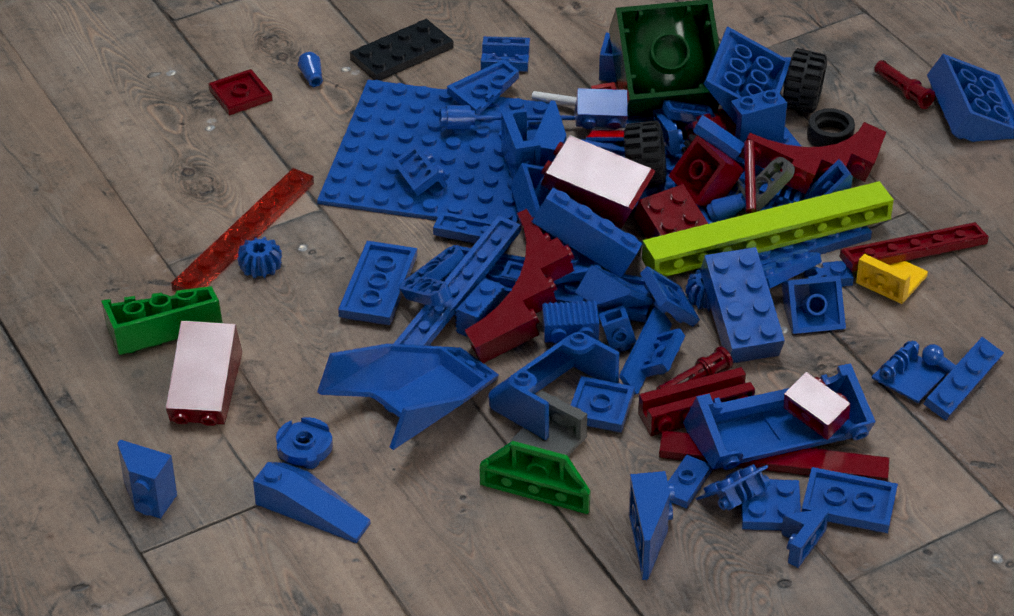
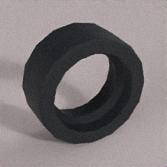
(829, 118)

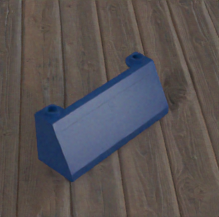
(762, 428)

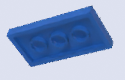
(374, 286)

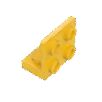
(890, 280)

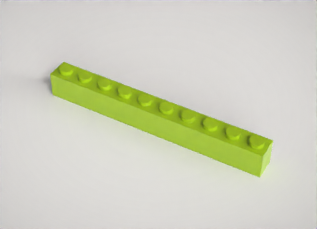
(770, 228)

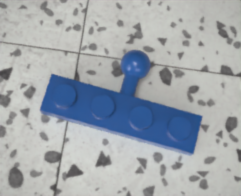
(961, 377)

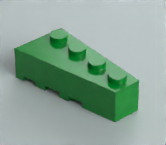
(158, 319)

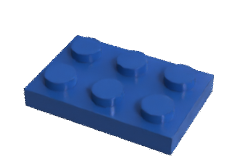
(851, 499)

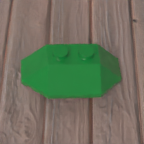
(536, 475)

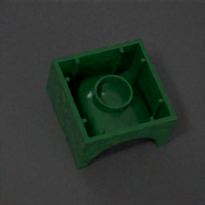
(664, 53)

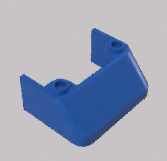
(516, 395)

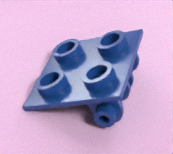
(908, 373)
(738, 487)

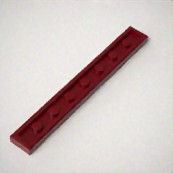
(678, 445)

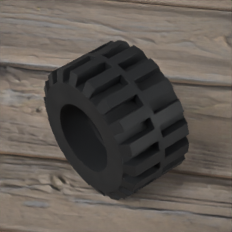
(805, 80)
(646, 146)

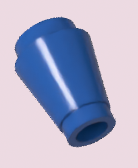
(310, 67)
(726, 207)

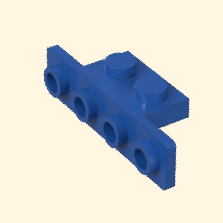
(652, 351)

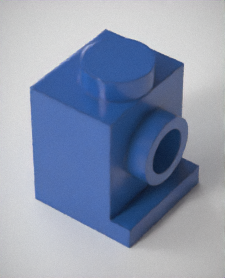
(618, 328)

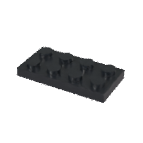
(401, 50)

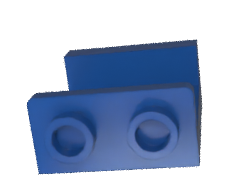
(760, 115)
(514, 141)

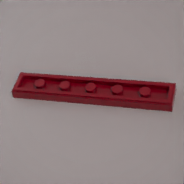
(917, 245)

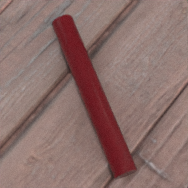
(750, 186)

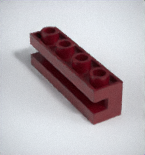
(669, 405)

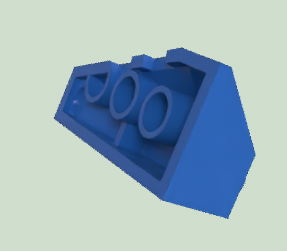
(307, 500)

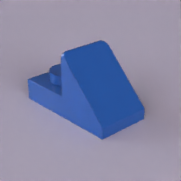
(804, 532)

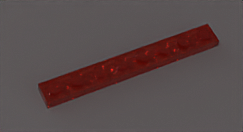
(249, 225)

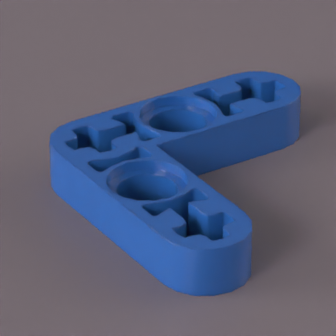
(426, 283)

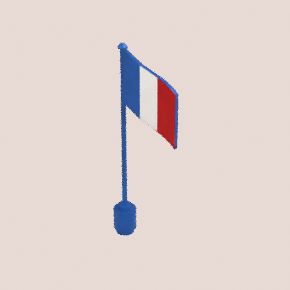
(462, 117)

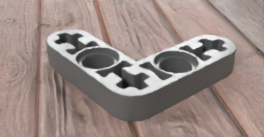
(774, 187)

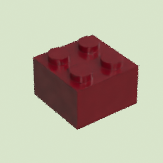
(706, 172)
(668, 212)

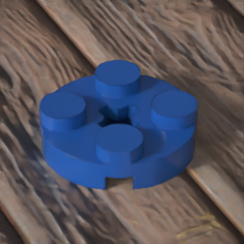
(305, 454)

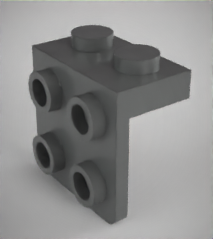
(566, 428)

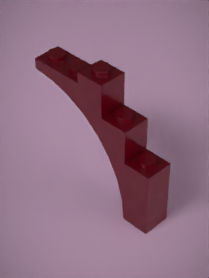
(856, 153)
(516, 316)

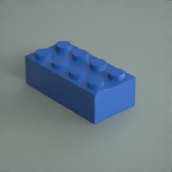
(742, 304)

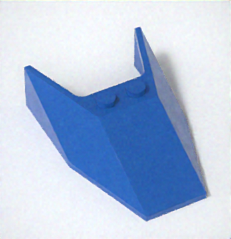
(408, 380)

